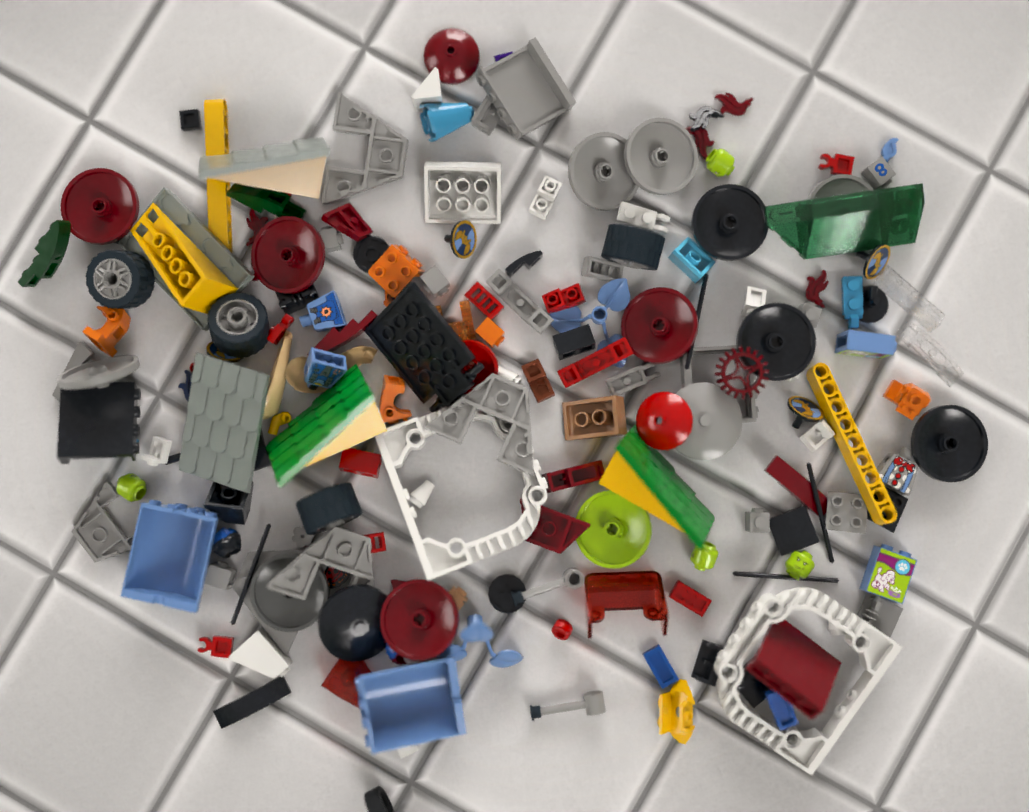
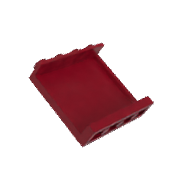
(795, 668)

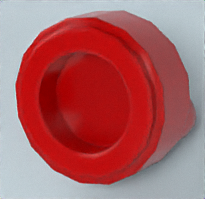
(562, 629)

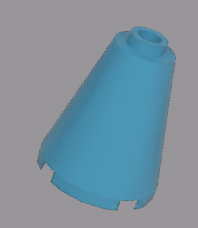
(444, 118)

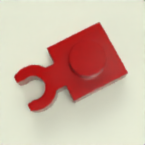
(839, 164)
(277, 332)
(220, 646)

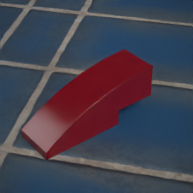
(574, 476)

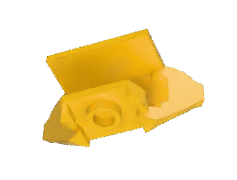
(668, 721)

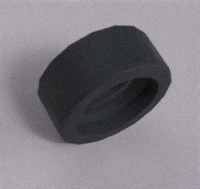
(378, 801)

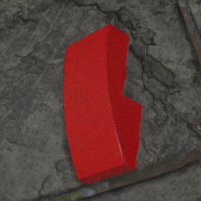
(563, 299)

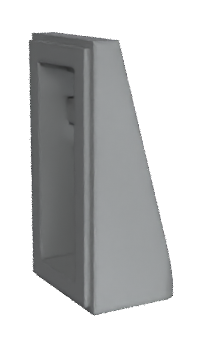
(593, 274)

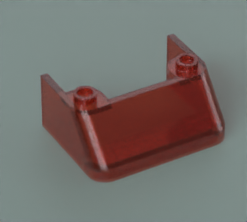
(625, 592)

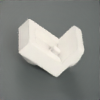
(817, 435)
(158, 452)

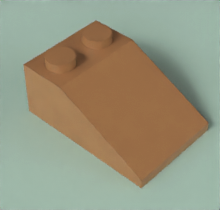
(594, 418)

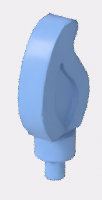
(889, 149)

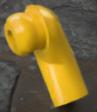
(277, 421)

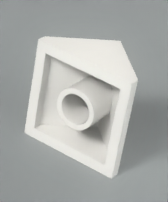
(429, 91)

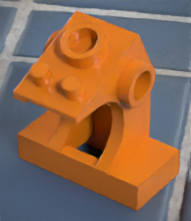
(113, 330)
(392, 387)
(912, 398)

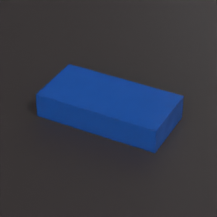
(660, 666)
(781, 710)

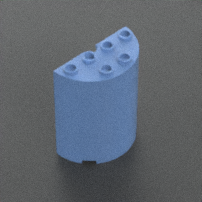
(170, 555)
(411, 704)

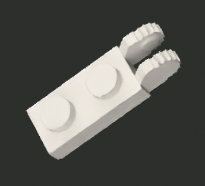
(641, 217)

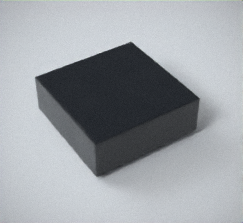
(190, 120)

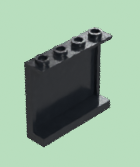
(99, 422)

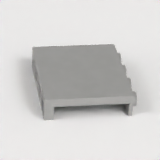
(525, 89)

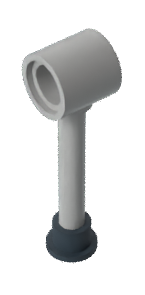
(518, 597)
(592, 702)

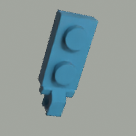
(852, 300)

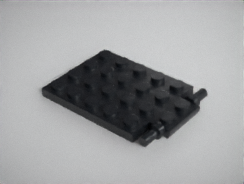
(424, 348)

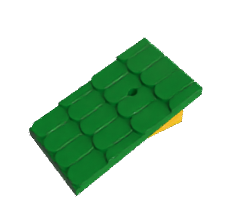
(332, 423)
(652, 484)

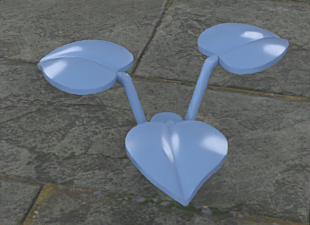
(612, 295)
(478, 631)

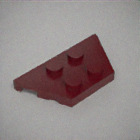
(556, 530)

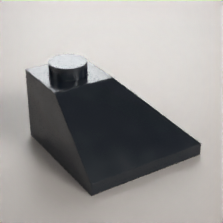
(229, 503)

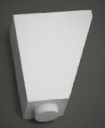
(262, 655)

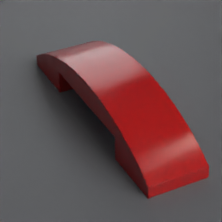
(595, 362)

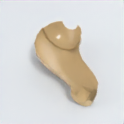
(295, 368)
(278, 378)

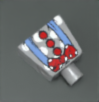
(898, 471)

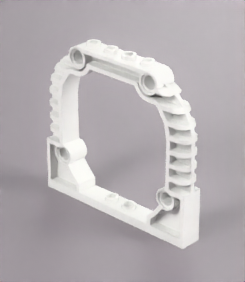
(436, 556)
(808, 746)

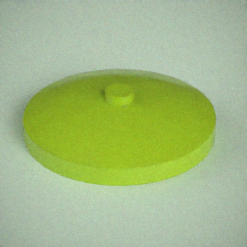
(617, 530)

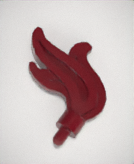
(731, 104)
(701, 140)
(255, 225)
(815, 287)

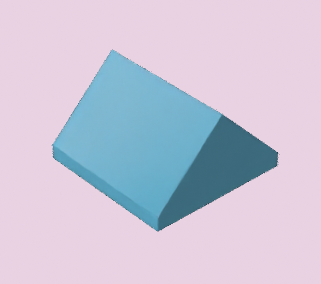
(691, 259)

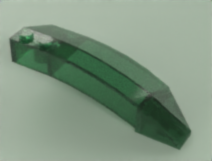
(849, 221)

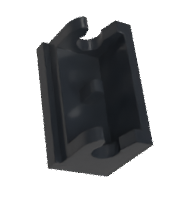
(574, 342)
(704, 665)

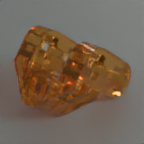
(464, 328)

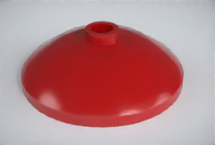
(486, 357)
(675, 425)

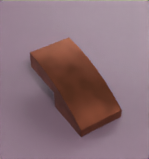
(538, 380)

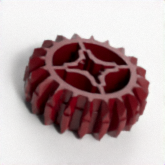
(747, 388)

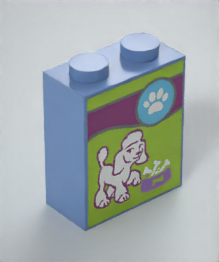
(865, 344)
(888, 573)

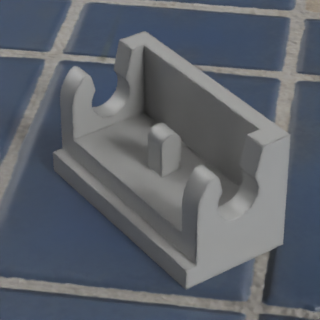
(485, 117)

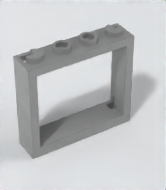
(686, 378)

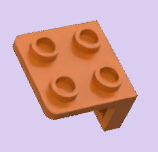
(395, 269)

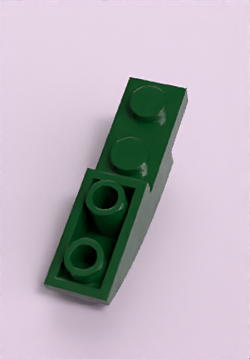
(265, 199)
(51, 253)

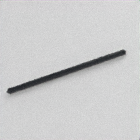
(698, 311)
(820, 512)
(250, 575)
(785, 577)

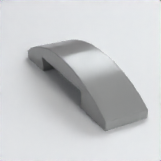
(519, 302)

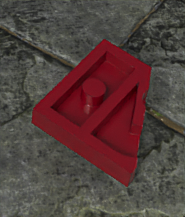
(348, 222)

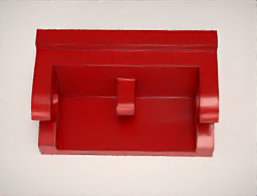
(360, 462)

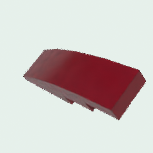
(337, 339)
(795, 484)

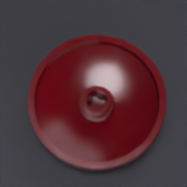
(100, 206)
(288, 255)
(660, 325)
(419, 619)

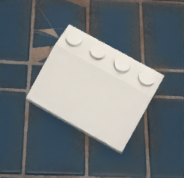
(462, 192)

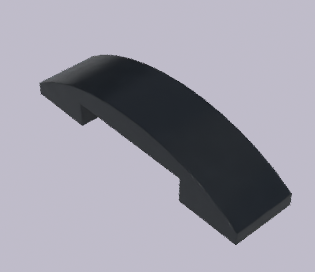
(252, 702)

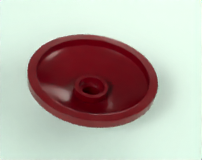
(452, 67)

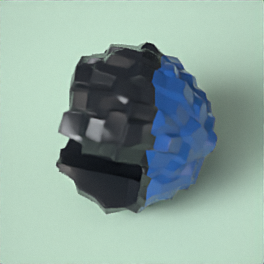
(226, 542)

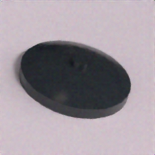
(729, 222)
(781, 336)
(949, 443)
(351, 623)

